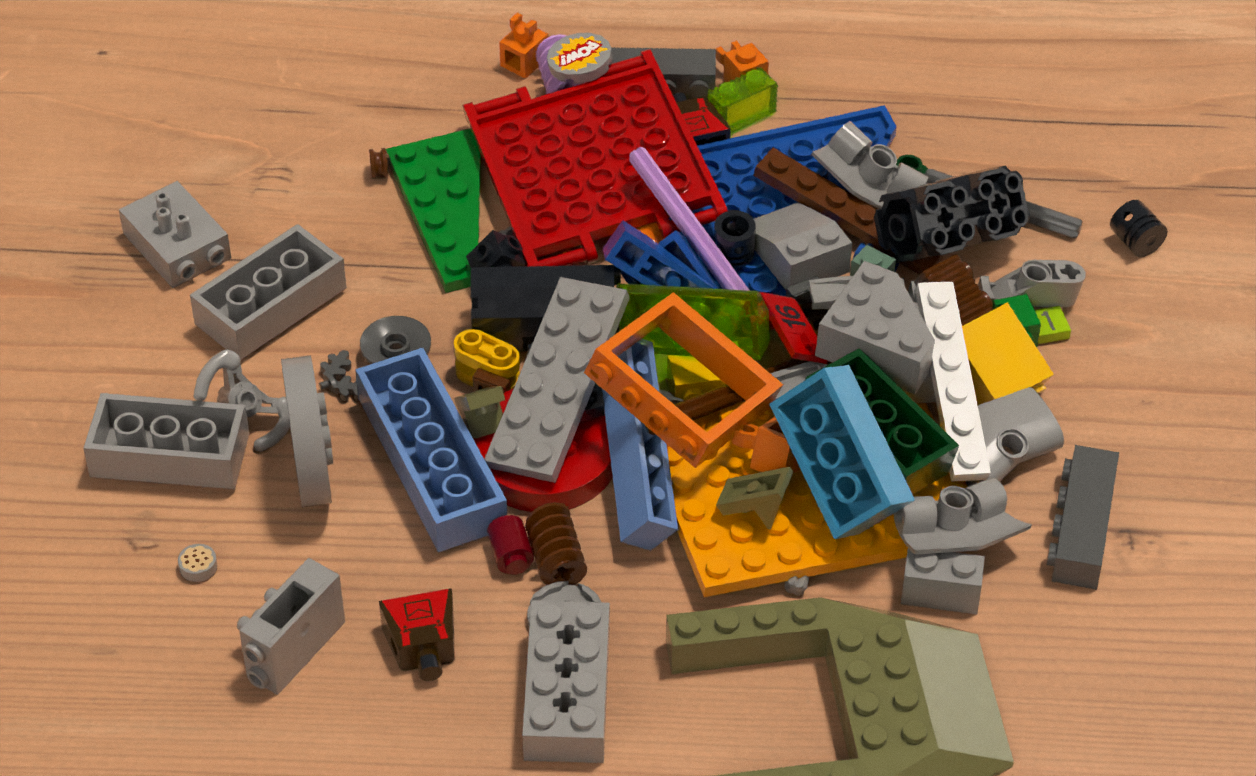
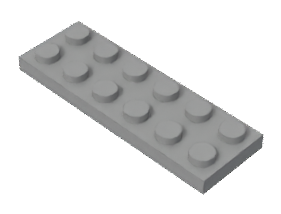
(552, 383)

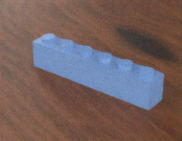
(639, 464)

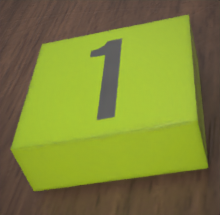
(1053, 325)

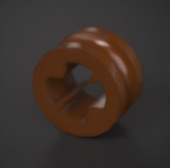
(378, 163)

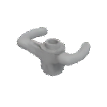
(240, 390)

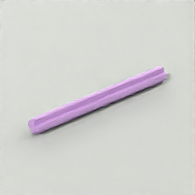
(685, 220)

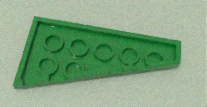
(443, 196)

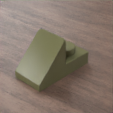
(481, 410)
(756, 492)

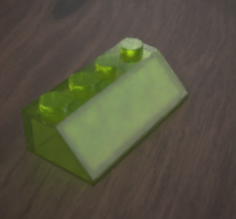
(735, 313)

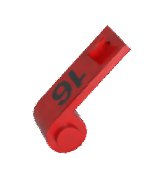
(792, 327)

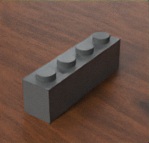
(683, 69)
(1085, 516)

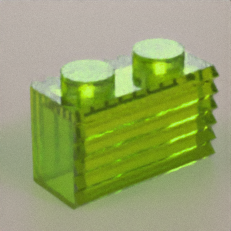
(745, 98)

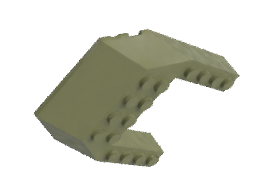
(904, 687)

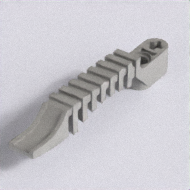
(1044, 281)

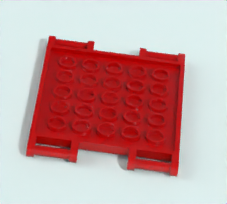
(567, 163)

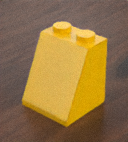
(1003, 356)

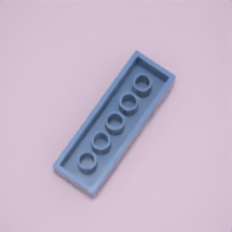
(430, 448)

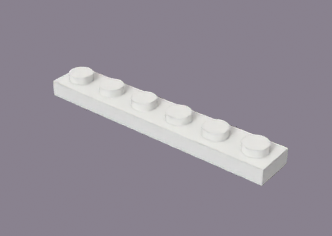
(953, 380)

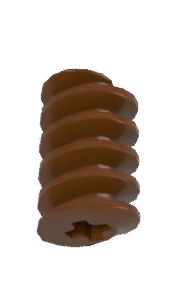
(555, 544)

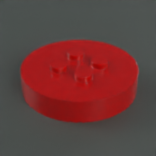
(581, 477)

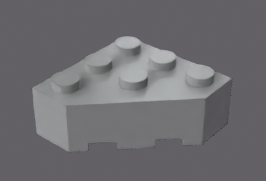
(883, 323)

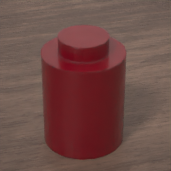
(510, 544)

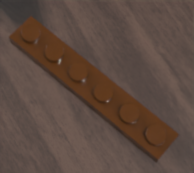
(829, 200)

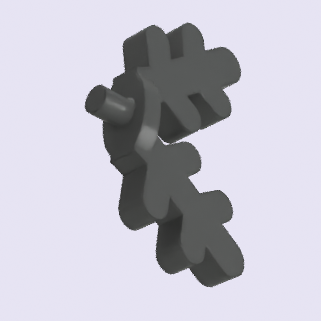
(337, 371)

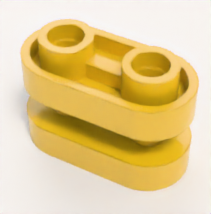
(480, 350)

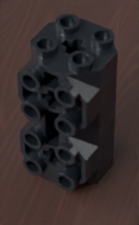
(952, 214)
(514, 299)

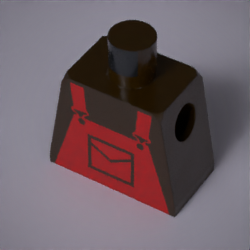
(702, 119)
(420, 631)

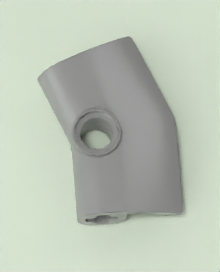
(865, 169)
(1022, 425)
(958, 519)

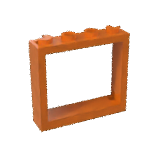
(709, 348)

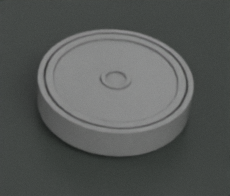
(308, 431)

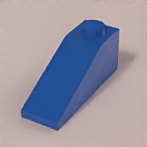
(648, 260)

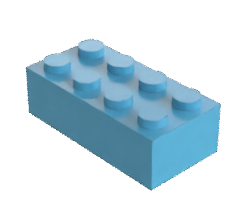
(841, 451)

